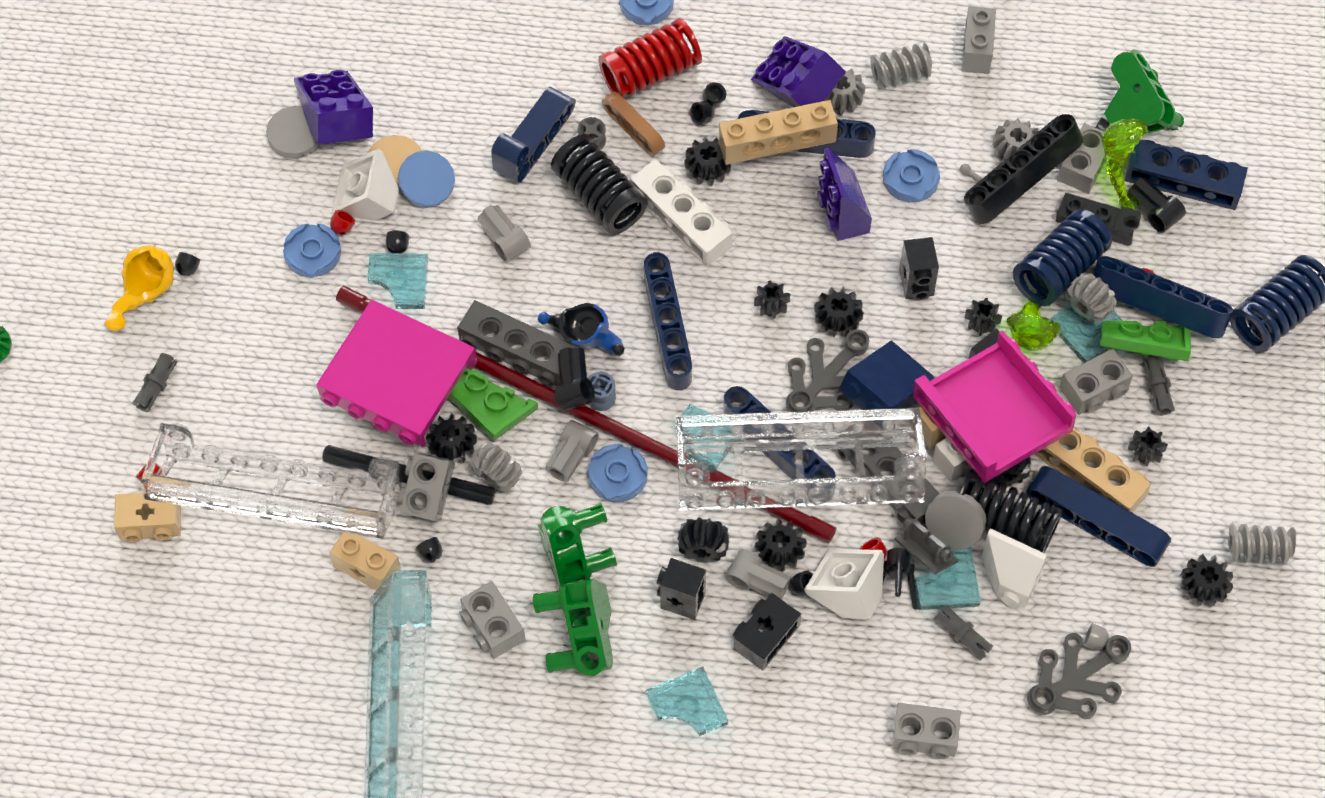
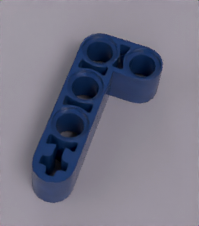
(518, 153)

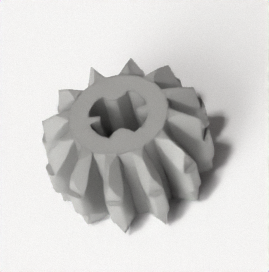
(847, 92)
(1011, 137)
(1091, 297)
(496, 467)

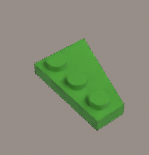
(1155, 340)
(488, 405)

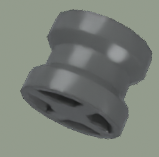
(593, 127)

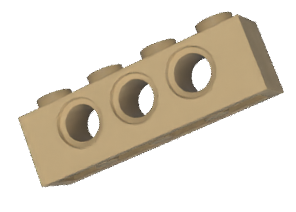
(777, 132)
(1109, 467)

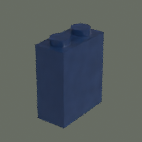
(883, 379)

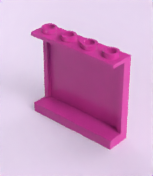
(395, 372)
(996, 408)

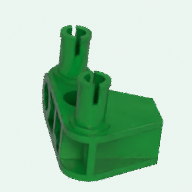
(1141, 95)
(563, 545)
(589, 627)

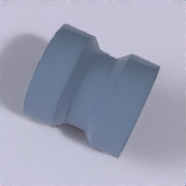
(606, 396)

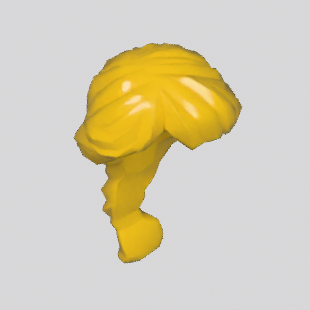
(145, 276)

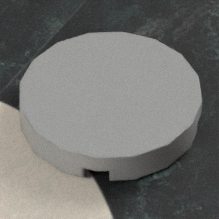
(290, 133)
(956, 519)

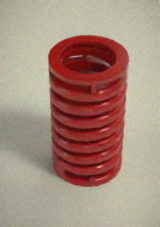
(650, 58)

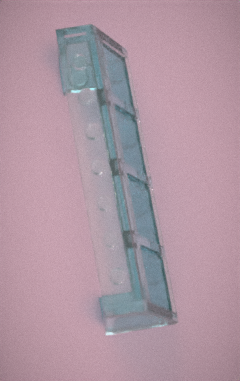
(397, 686)

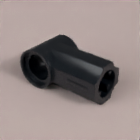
(1160, 209)
(575, 386)

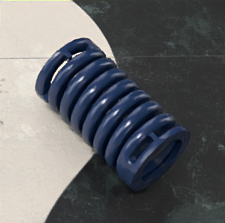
(1062, 257)
(1280, 304)

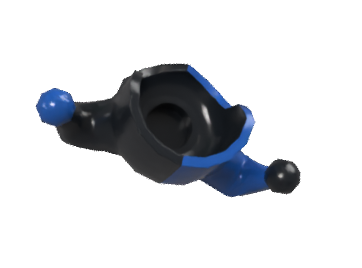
(585, 328)

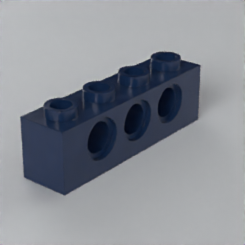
(1192, 185)

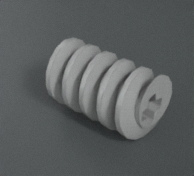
(901, 64)
(1261, 543)

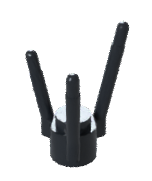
(898, 567)

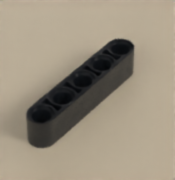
(1023, 168)

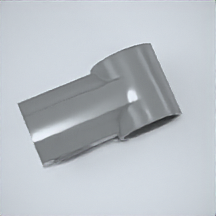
(507, 239)
(574, 444)
(751, 573)

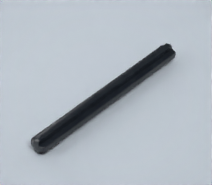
(458, 487)

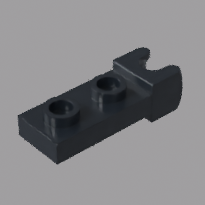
(1117, 220)

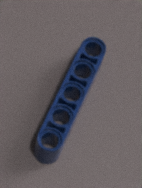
(847, 142)
(1164, 297)
(672, 332)
(814, 469)
(1100, 516)

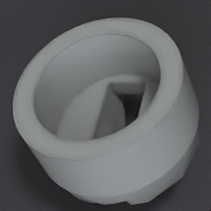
(1096, 637)

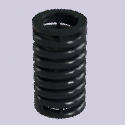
(599, 184)
(1009, 523)

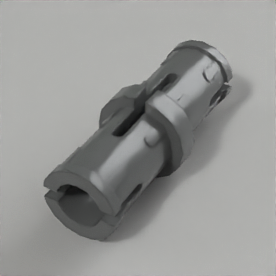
(154, 382)
(1158, 385)
(963, 632)

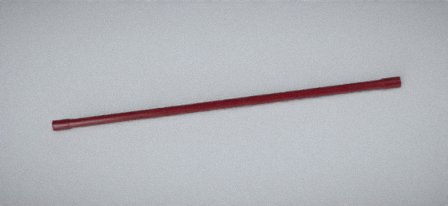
(810, 524)

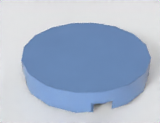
(646, 11)
(911, 176)
(426, 179)
(312, 250)
(617, 473)

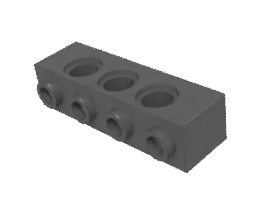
(536, 343)
(884, 460)

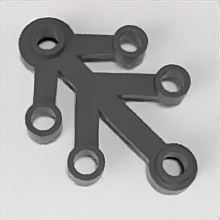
(823, 378)
(1075, 679)

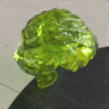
(1117, 142)
(1031, 329)

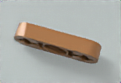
(633, 123)

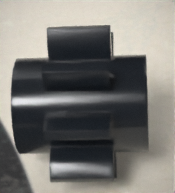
(771, 299)
(983, 316)
(1154, 449)

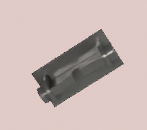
(925, 548)

